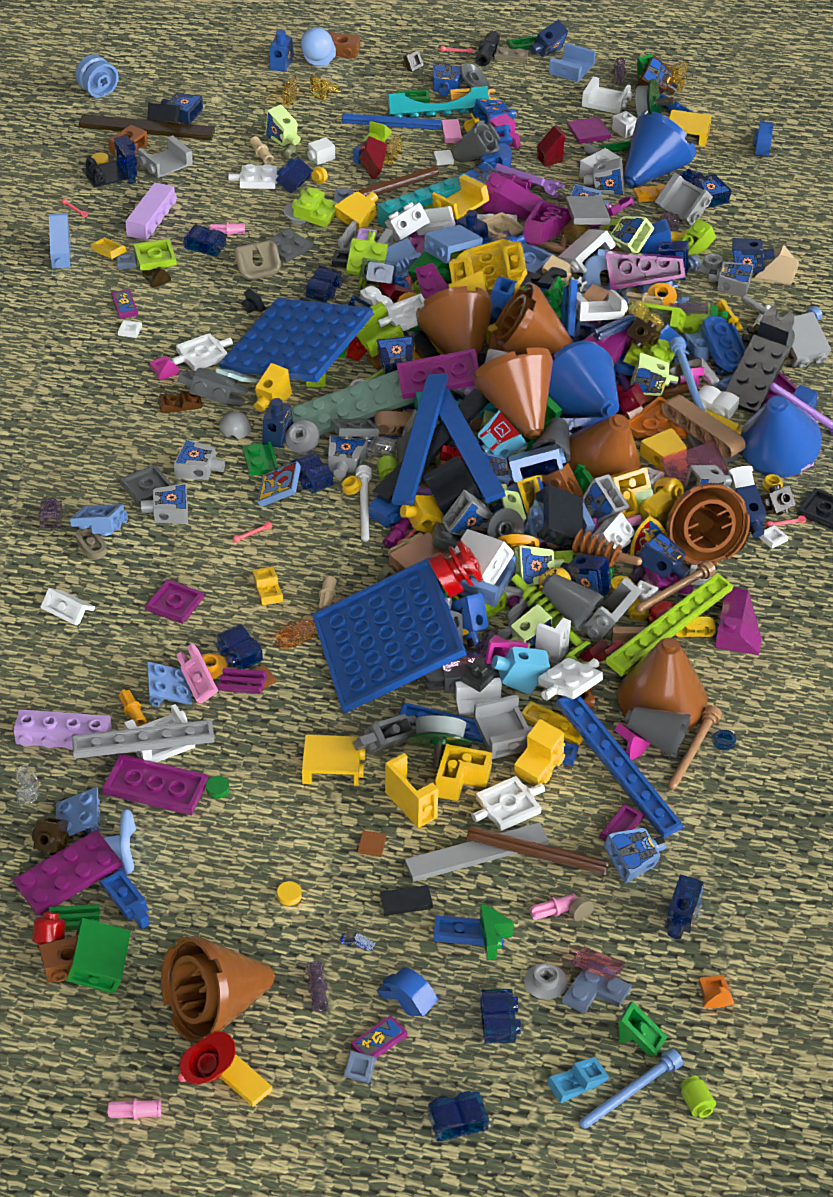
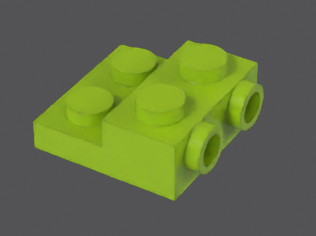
(314, 207)
(154, 254)
(660, 351)

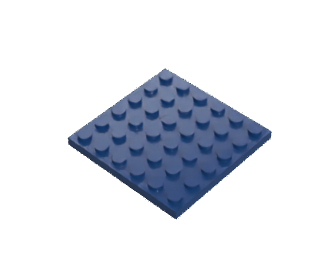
(298, 337)
(388, 635)

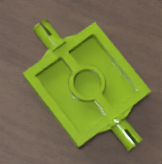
(366, 249)

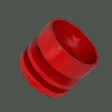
(456, 568)

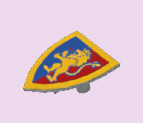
(644, 533)

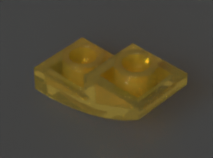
(290, 92)

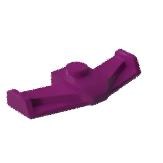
(613, 209)

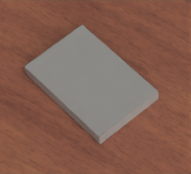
(588, 210)

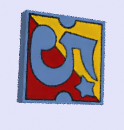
(279, 484)

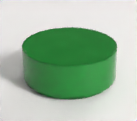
(217, 787)

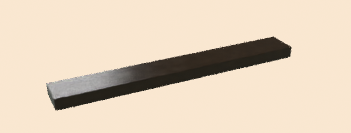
(152, 127)

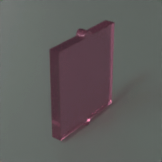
(598, 963)

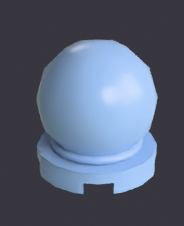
(318, 47)

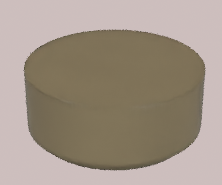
(581, 908)

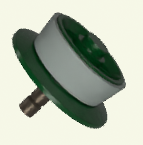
(648, 99)
(436, 732)

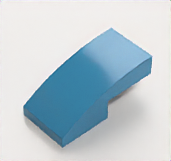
(582, 1078)

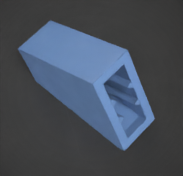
(60, 241)

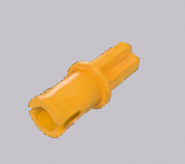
(132, 707)

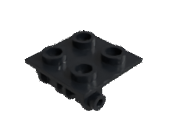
(102, 173)

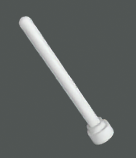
(364, 473)

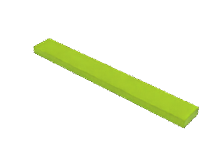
(669, 623)

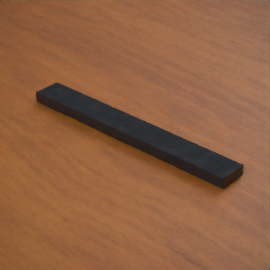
(470, 408)

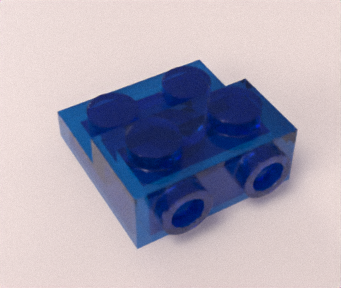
(125, 157)

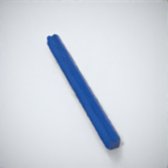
(392, 121)

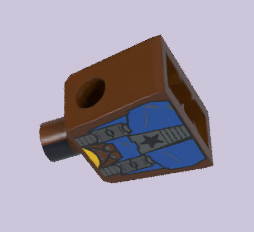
(660, 72)

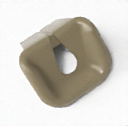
(269, 254)

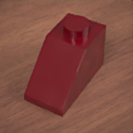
(372, 156)

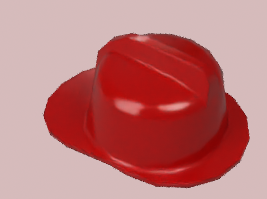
(208, 1058)

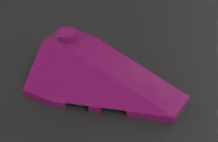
(509, 197)
(738, 624)

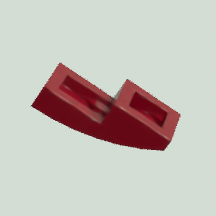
(600, 651)

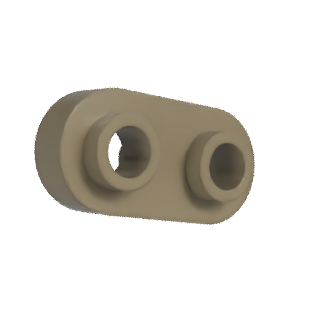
(94, 546)

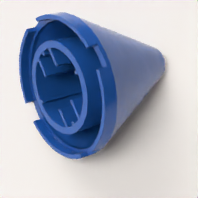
(656, 149)
(584, 381)
(780, 438)

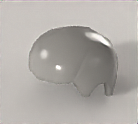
(235, 424)

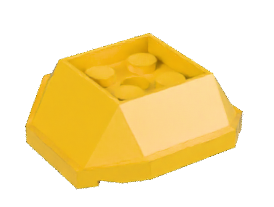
(494, 259)

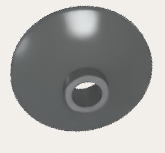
(473, 75)
(509, 519)

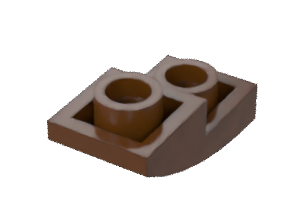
(183, 402)

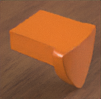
(715, 992)

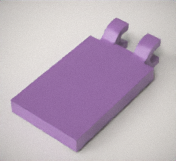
(549, 186)

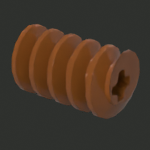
(591, 546)

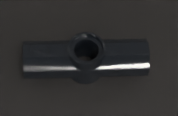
(487, 48)

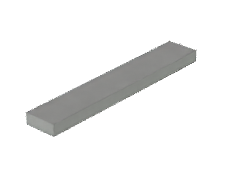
(142, 739)
(467, 854)

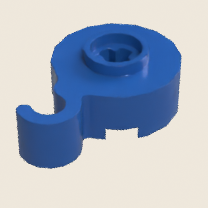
(763, 138)

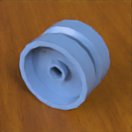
(96, 76)

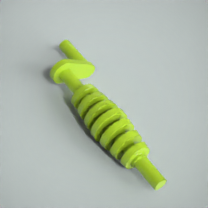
(529, 592)

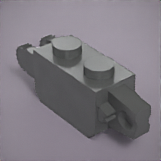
(213, 386)
(446, 681)
(386, 734)

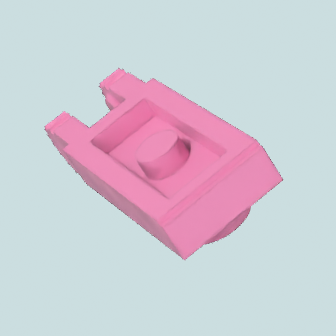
(197, 674)

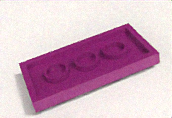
(458, 366)
(155, 784)
(67, 872)

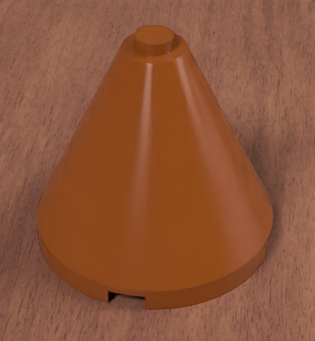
(456, 319)
(529, 323)
(518, 387)
(605, 447)
(708, 523)
(664, 682)
(209, 985)

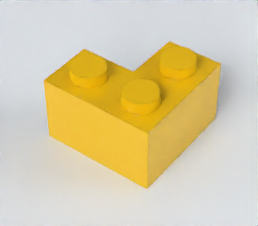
(628, 484)
(542, 754)
(462, 767)

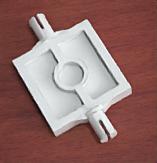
(256, 176)
(403, 313)
(202, 351)
(570, 678)
(508, 803)

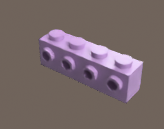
(150, 211)
(35, 728)

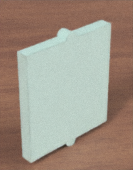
(237, 375)

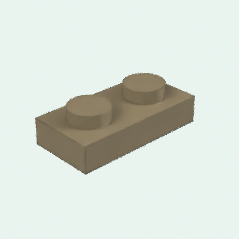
(512, 55)

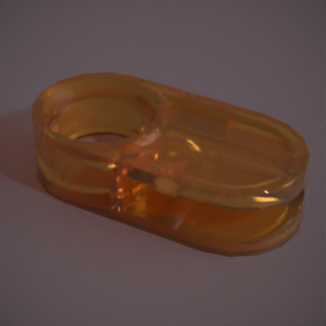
(298, 631)

